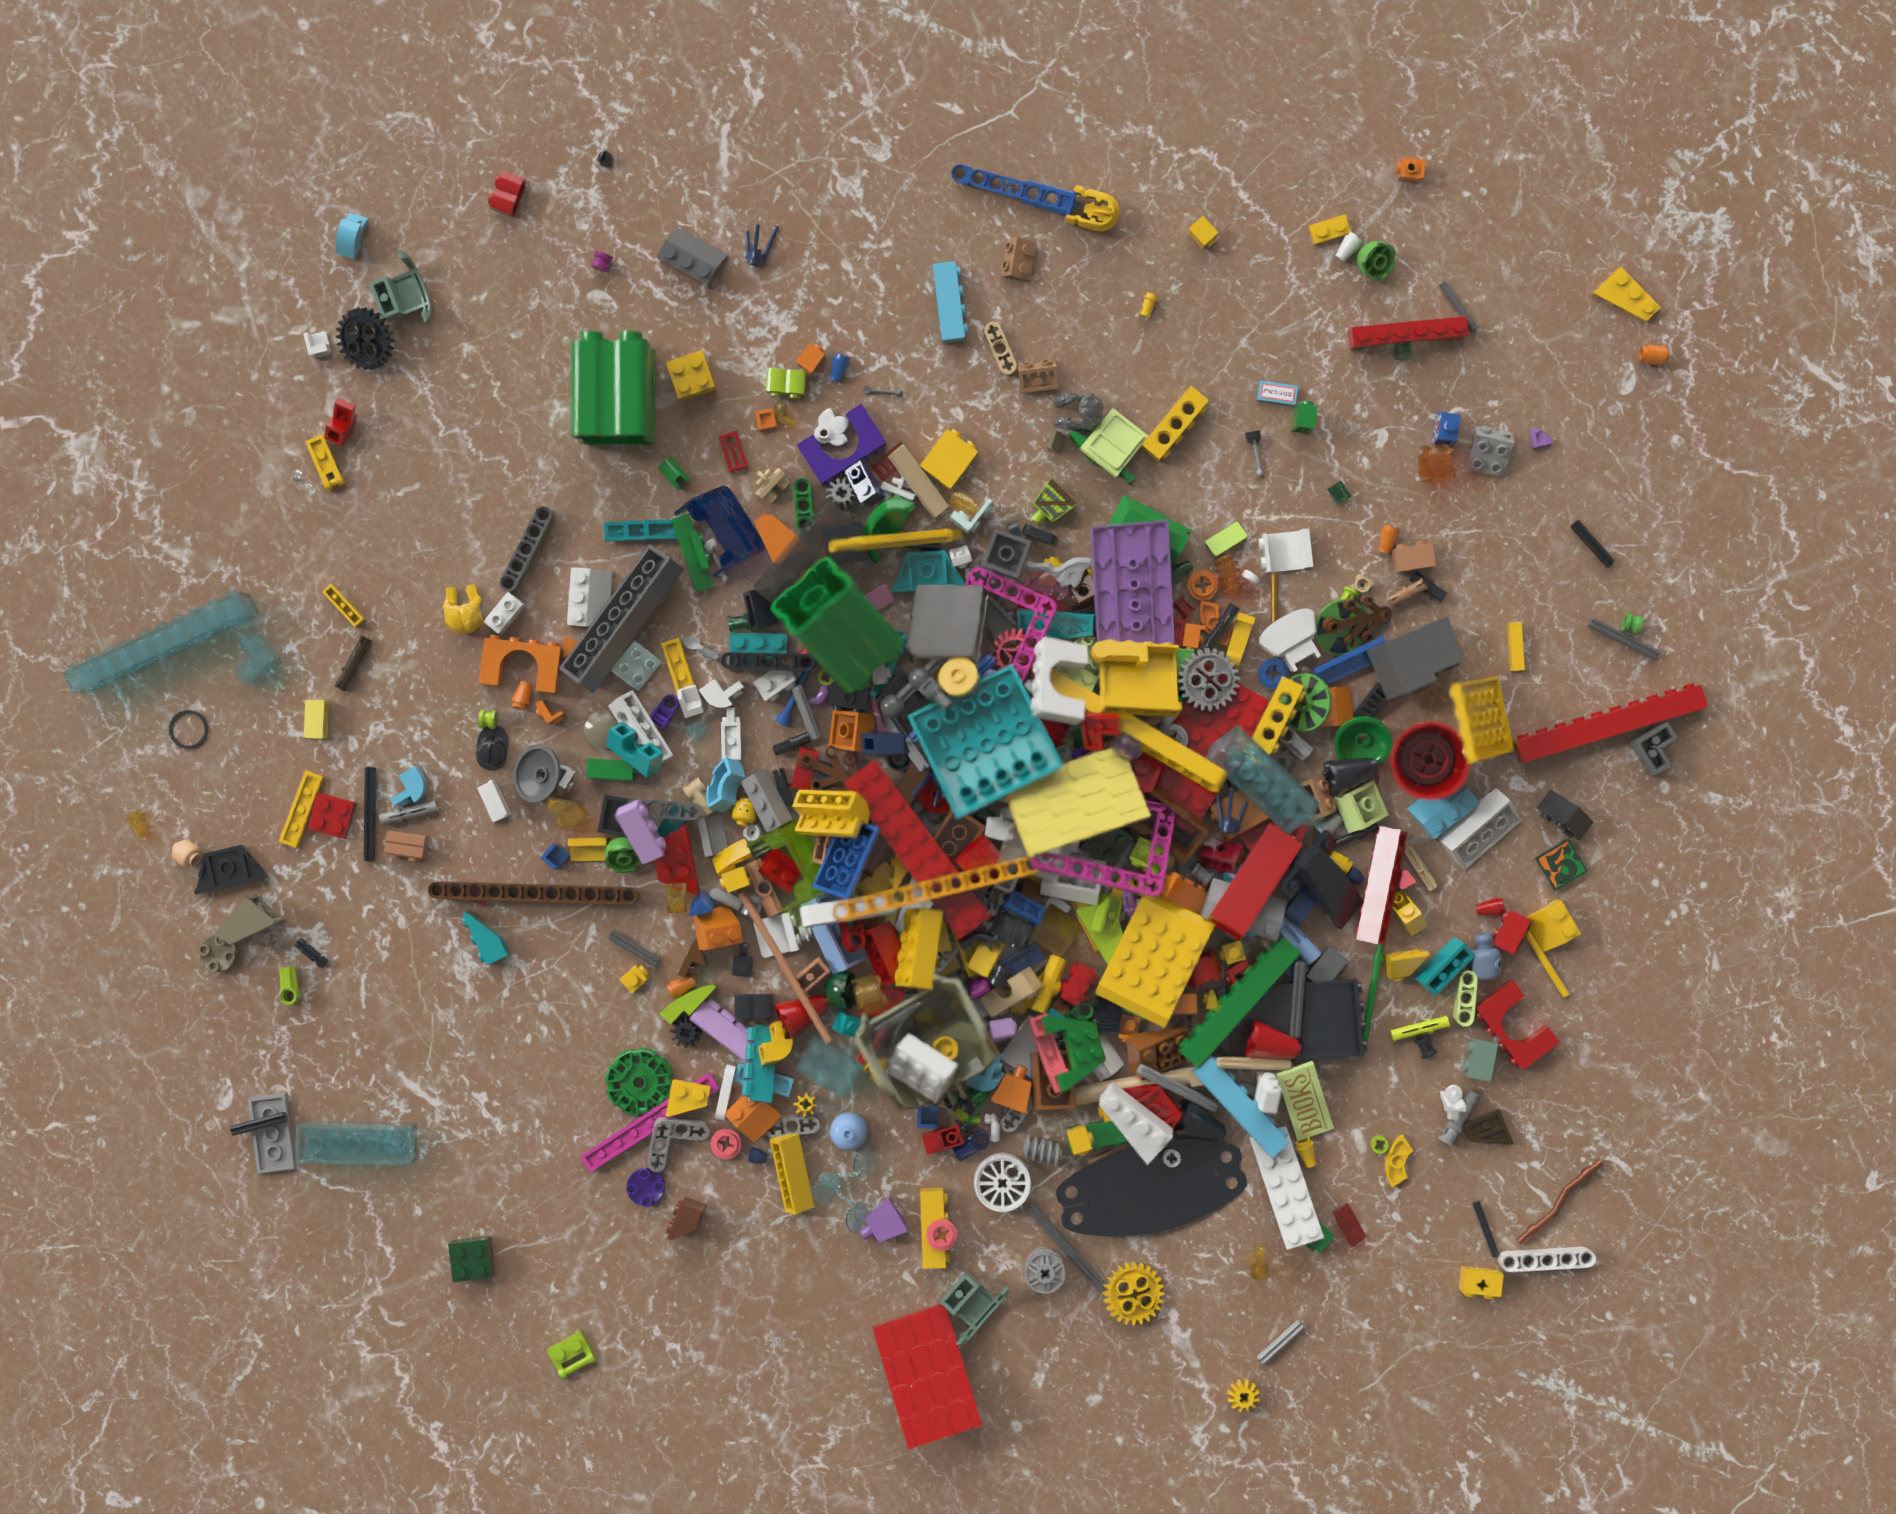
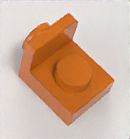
(1128, 1026)

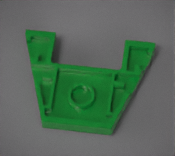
(1082, 1047)

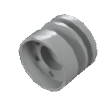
(1044, 1259)

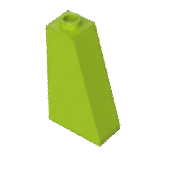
(1104, 943)

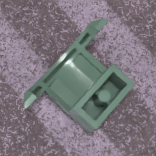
(402, 294)
(971, 1303)

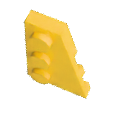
(1628, 295)

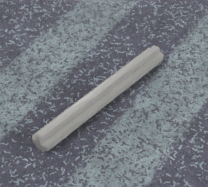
(1177, 1088)

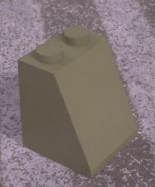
(248, 920)

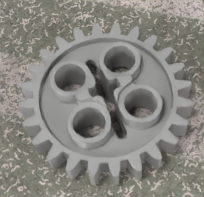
(1197, 692)

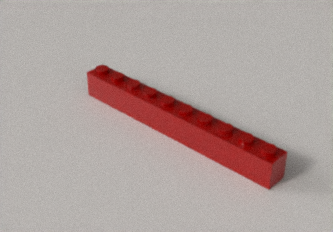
(1608, 724)

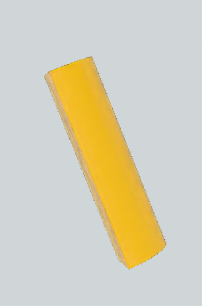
(792, 1173)

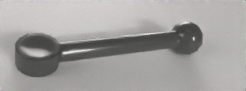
(867, 390)

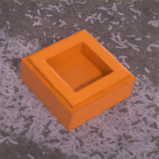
(766, 419)

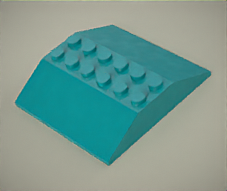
(986, 743)

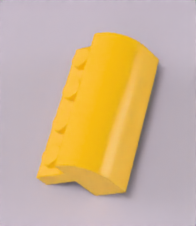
(830, 813)

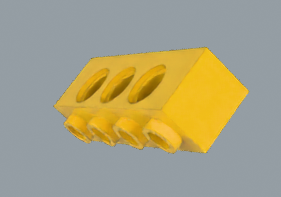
(1190, 398)
(1285, 687)

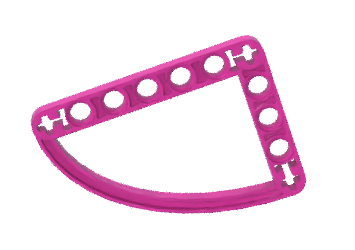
(1020, 599)
(1125, 876)

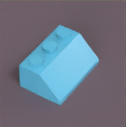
(1441, 814)

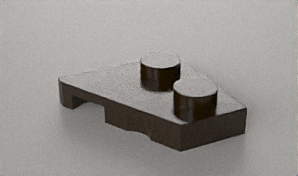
(1488, 1128)

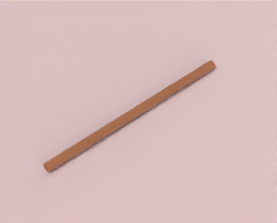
(785, 967)

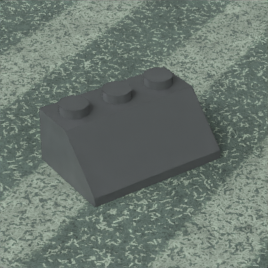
(692, 257)

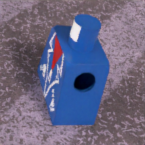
(1446, 428)

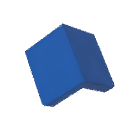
(555, 856)
(927, 1117)

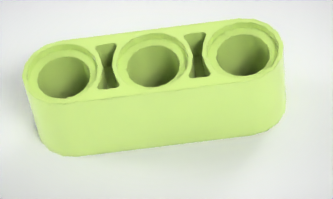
(1469, 1006)

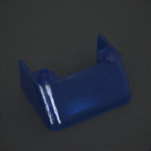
(728, 524)

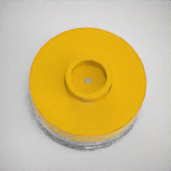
(959, 678)

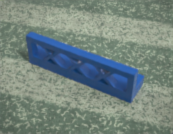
(1347, 663)

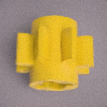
(809, 1102)

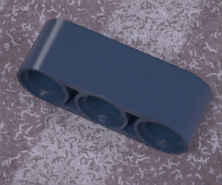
(1299, 906)

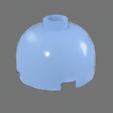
(848, 1131)

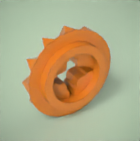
(1207, 577)

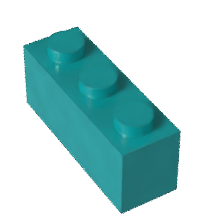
(1444, 966)

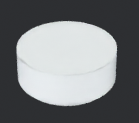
(1250, 577)

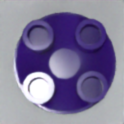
(645, 1187)

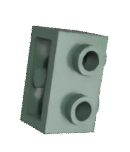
(1480, 1059)

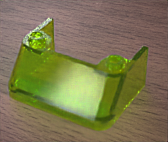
(801, 850)

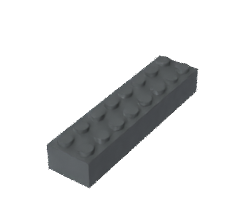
(621, 618)

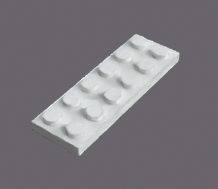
(1288, 1195)

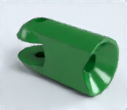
(672, 471)

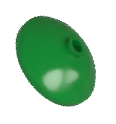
(1375, 744)

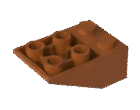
(1156, 1050)

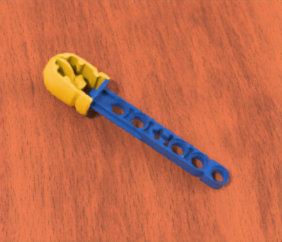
(1066, 199)

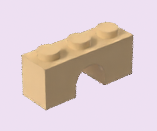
(1022, 984)

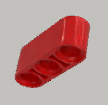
(855, 932)

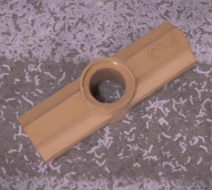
(769, 900)

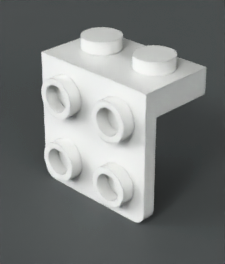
(783, 933)

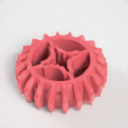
(1011, 649)

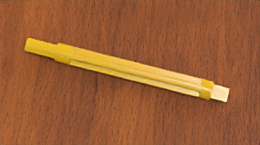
(896, 540)

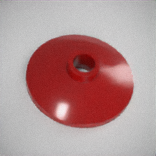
(927, 799)

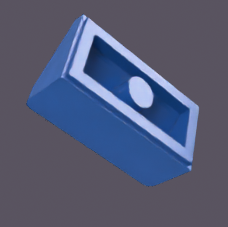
(701, 904)

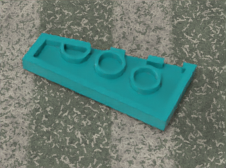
(1063, 625)

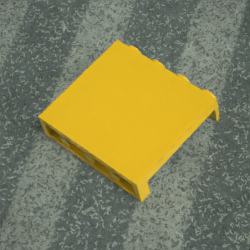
(1141, 690)

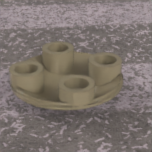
(598, 726)
(217, 955)

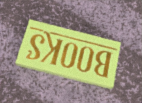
(1304, 1101)

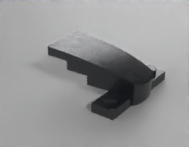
(1323, 881)

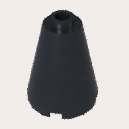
(1198, 1123)

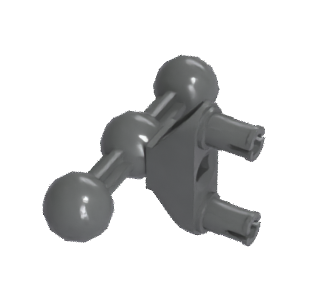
(918, 680)

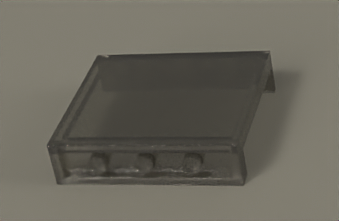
(946, 622)

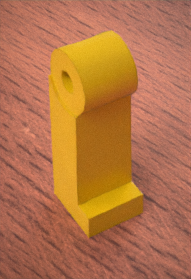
(1239, 638)
(1120, 652)

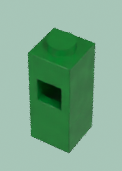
(610, 769)

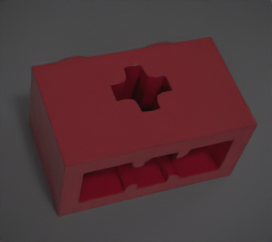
(1221, 855)

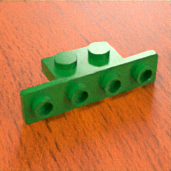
(693, 552)

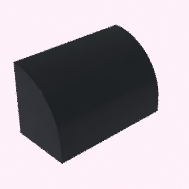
(759, 611)

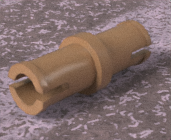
(1407, 592)

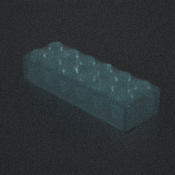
(1263, 779)
(355, 1143)

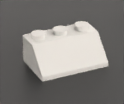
(587, 595)
(1075, 889)

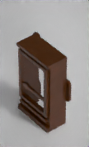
(1176, 850)

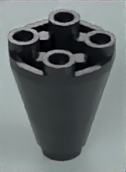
(1348, 773)

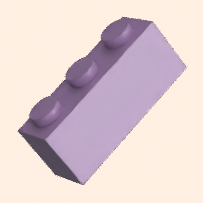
(641, 831)

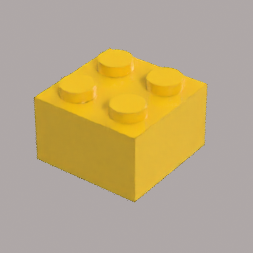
(691, 376)

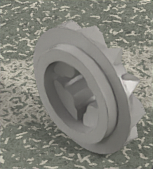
(1181, 735)

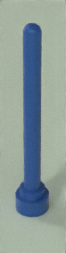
(784, 717)

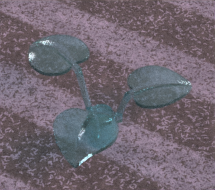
(829, 1183)

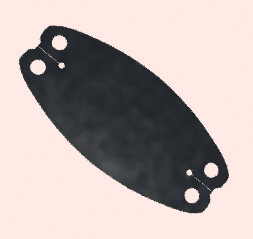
(1145, 1199)

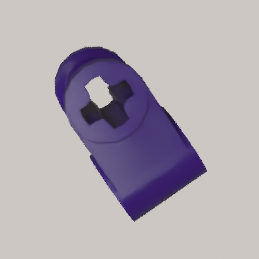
(664, 712)

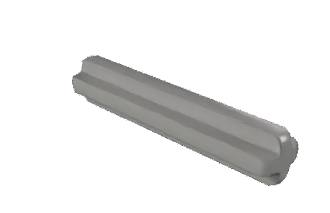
(806, 712)
(1279, 1343)

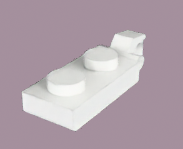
(731, 735)

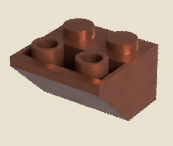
(688, 1216)

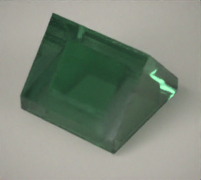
(1402, 351)
(1339, 492)
(982, 813)

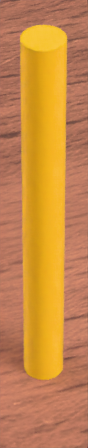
(1546, 964)

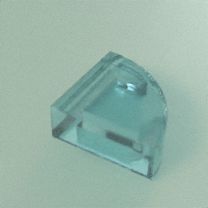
(697, 730)

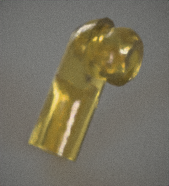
(782, 417)

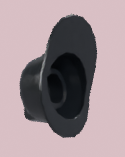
(492, 748)

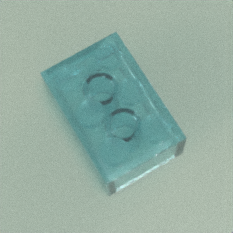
(829, 1066)

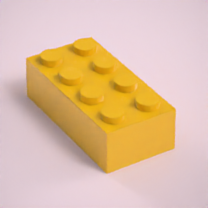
(918, 948)

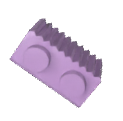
(1001, 1030)

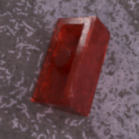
(1349, 1225)

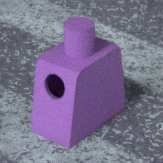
(884, 1222)

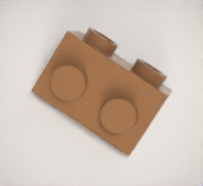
(1018, 258)

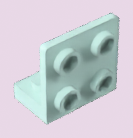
(962, 520)
(636, 665)

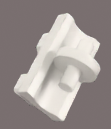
(890, 489)
(1453, 1101)

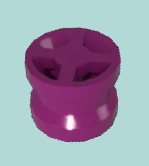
(601, 261)

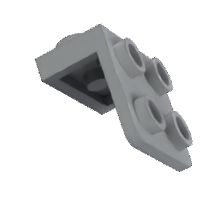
(1490, 451)

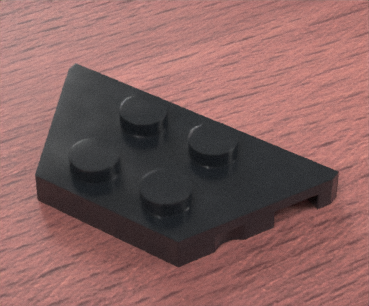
(227, 869)

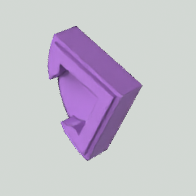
(1539, 439)

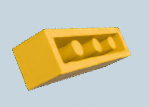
(343, 605)
(1515, 643)

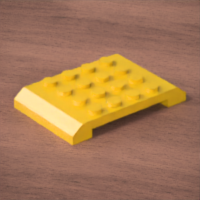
(1155, 958)

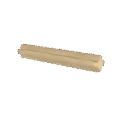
(1253, 1063)

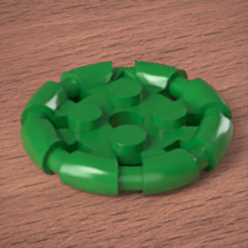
(634, 1070)

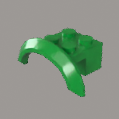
(887, 519)

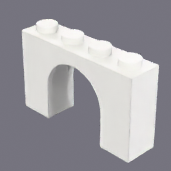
(1046, 701)

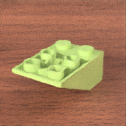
(1089, 673)

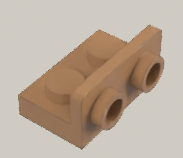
(1038, 376)

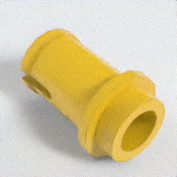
(1148, 305)

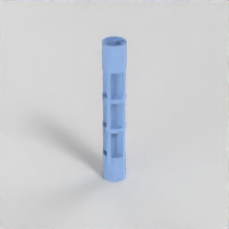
(1294, 935)

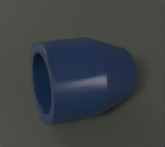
(1355, 876)
(757, 1156)

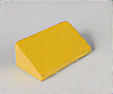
(985, 960)

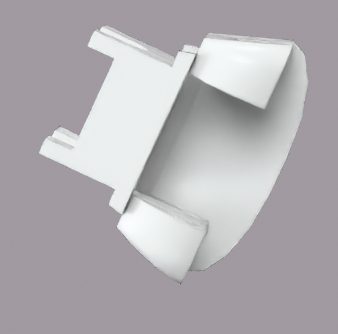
(1291, 637)

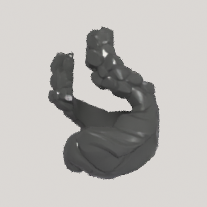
(1090, 410)

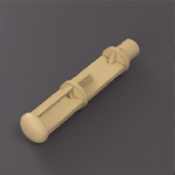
(1419, 867)

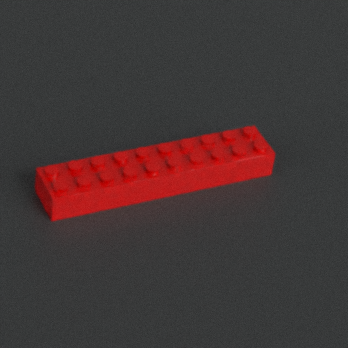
(916, 846)

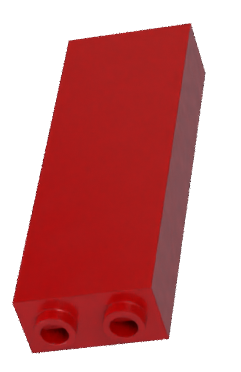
(1254, 882)

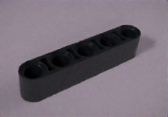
(759, 664)

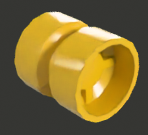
(947, 1047)

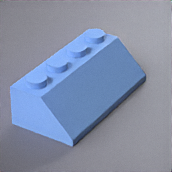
(831, 942)

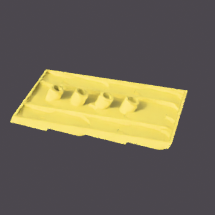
(1077, 802)

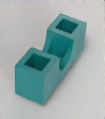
(623, 742)

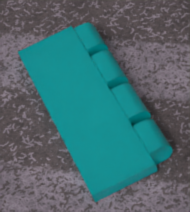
(761, 1077)

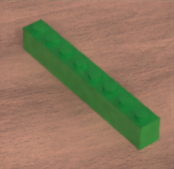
(1239, 1001)

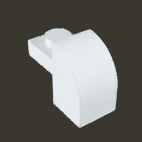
(718, 697)

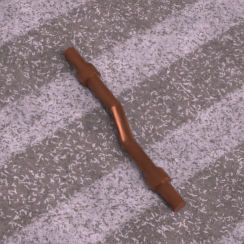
(1586, 1174)

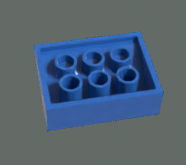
(845, 863)

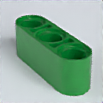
(800, 497)

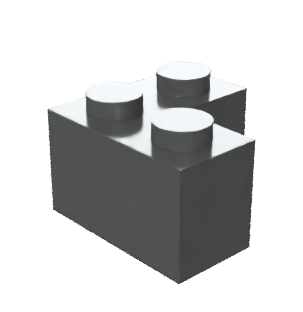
(1649, 747)

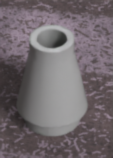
(1329, 824)

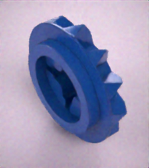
(1268, 665)

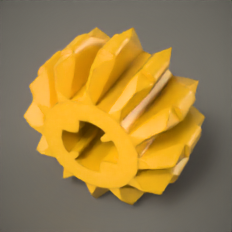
(1250, 1391)

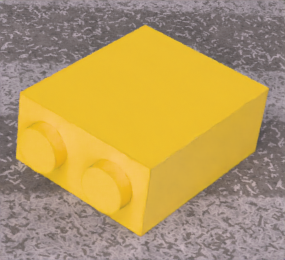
(949, 458)

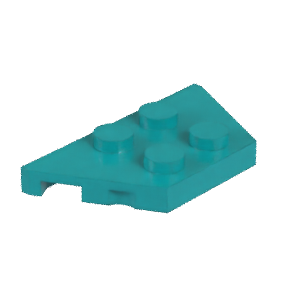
(926, 569)

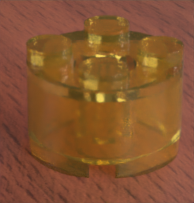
(868, 994)

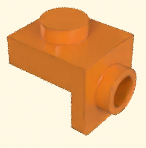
(544, 712)

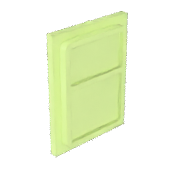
(1114, 442)

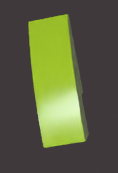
(687, 1003)

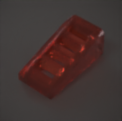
(881, 475)

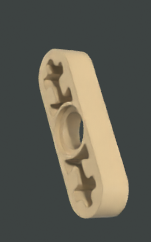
(999, 333)

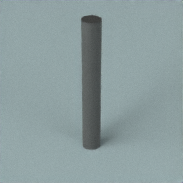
(1457, 305)

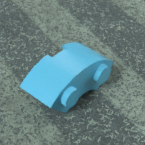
(724, 785)

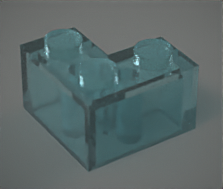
(261, 659)

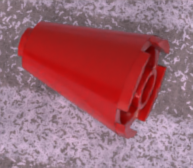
(795, 1017)
(1270, 1043)

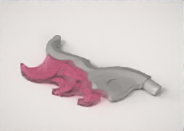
(1052, 579)

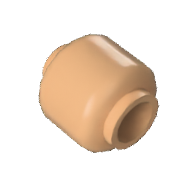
(186, 853)

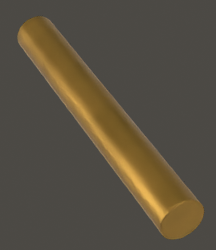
(1274, 596)

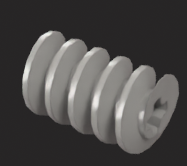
(1042, 1151)

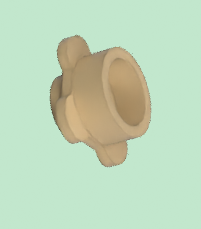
(1367, 584)

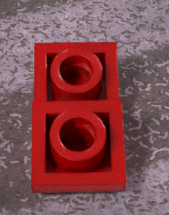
(803, 778)

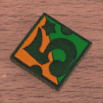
(1561, 864)

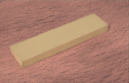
(918, 481)

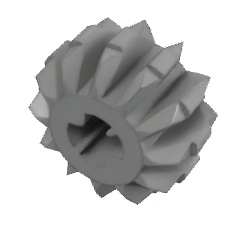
(846, 488)

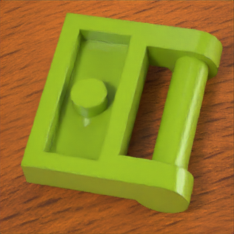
(568, 1349)

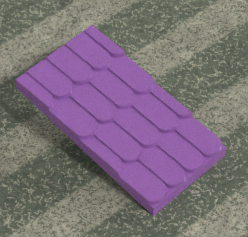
(1132, 582)

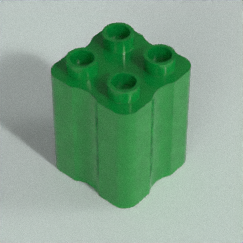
(613, 389)
(838, 625)

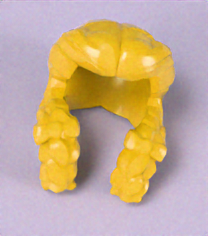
(466, 617)

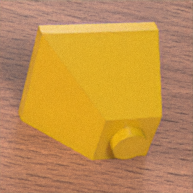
(1404, 963)

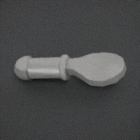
(693, 644)

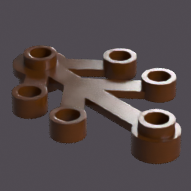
(1360, 621)
(836, 774)

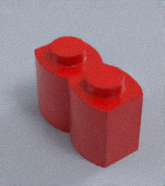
(507, 194)

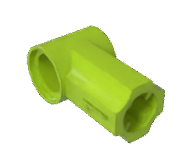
(288, 983)

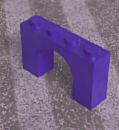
(869, 442)

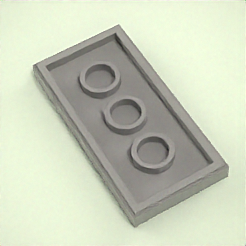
(275, 1143)

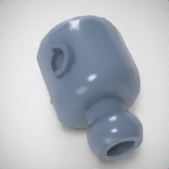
(1487, 958)

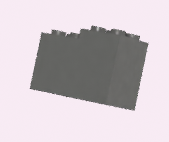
(1416, 658)

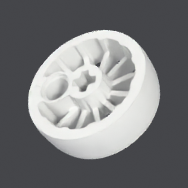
(1022, 1169)

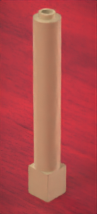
(1091, 1092)

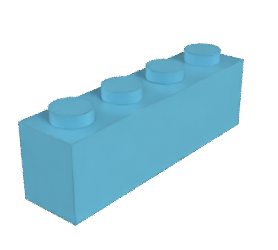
(949, 303)

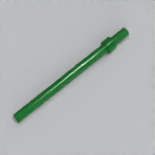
(1378, 958)

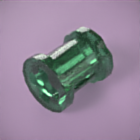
(738, 622)

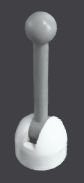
(710, 547)

